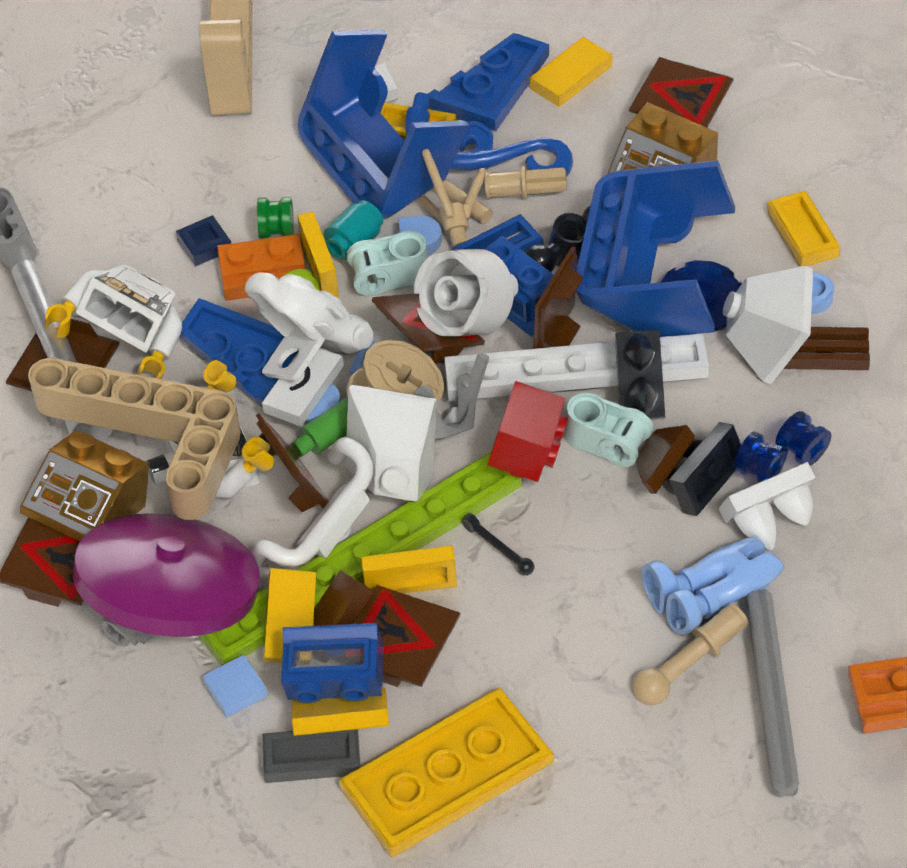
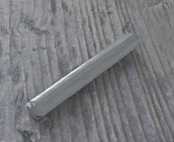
(772, 694)

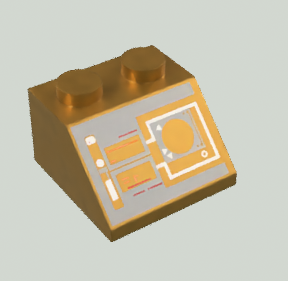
(663, 139)
(85, 486)

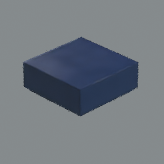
(202, 239)

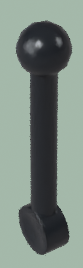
(524, 565)

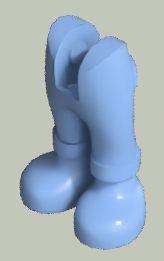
(710, 583)

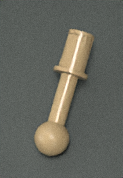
(653, 685)

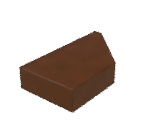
(662, 454)
(342, 601)

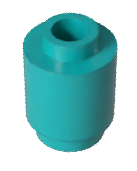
(354, 224)

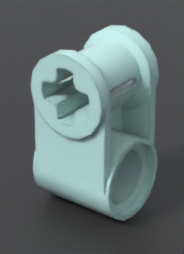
(391, 262)
(605, 428)

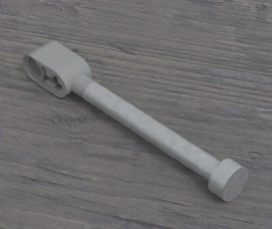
(18, 255)

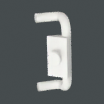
(334, 520)

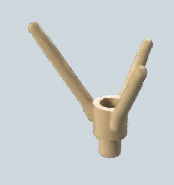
(451, 216)

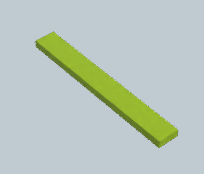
(401, 530)

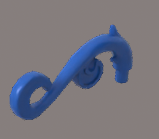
(482, 138)

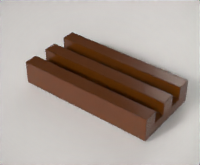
(830, 340)

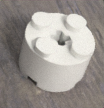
(464, 292)

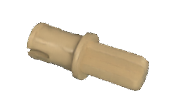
(525, 182)

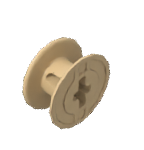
(398, 368)

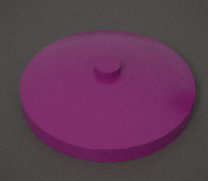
(166, 575)

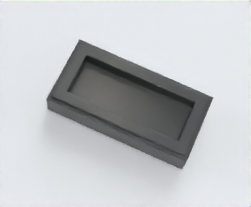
(309, 755)

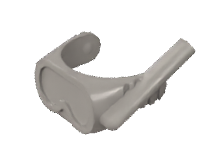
(460, 417)

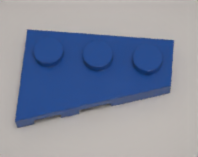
(494, 84)
(235, 341)

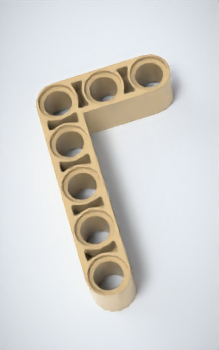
(228, 56)
(193, 416)

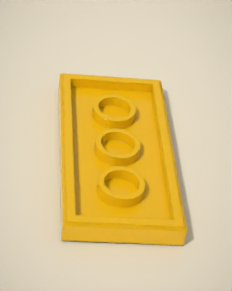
(446, 771)

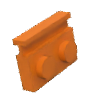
(266, 255)
(880, 694)

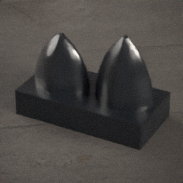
(640, 372)
(706, 469)

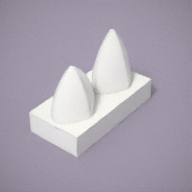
(753, 509)

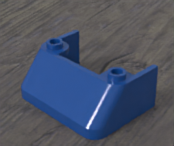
(353, 138)
(626, 224)

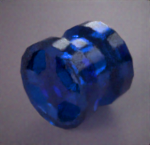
(804, 438)
(760, 457)

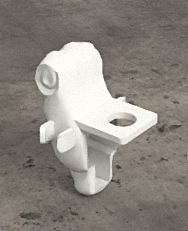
(306, 320)

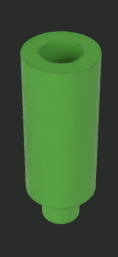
(323, 430)

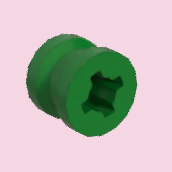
(275, 217)

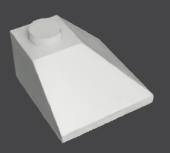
(770, 318)
(398, 436)

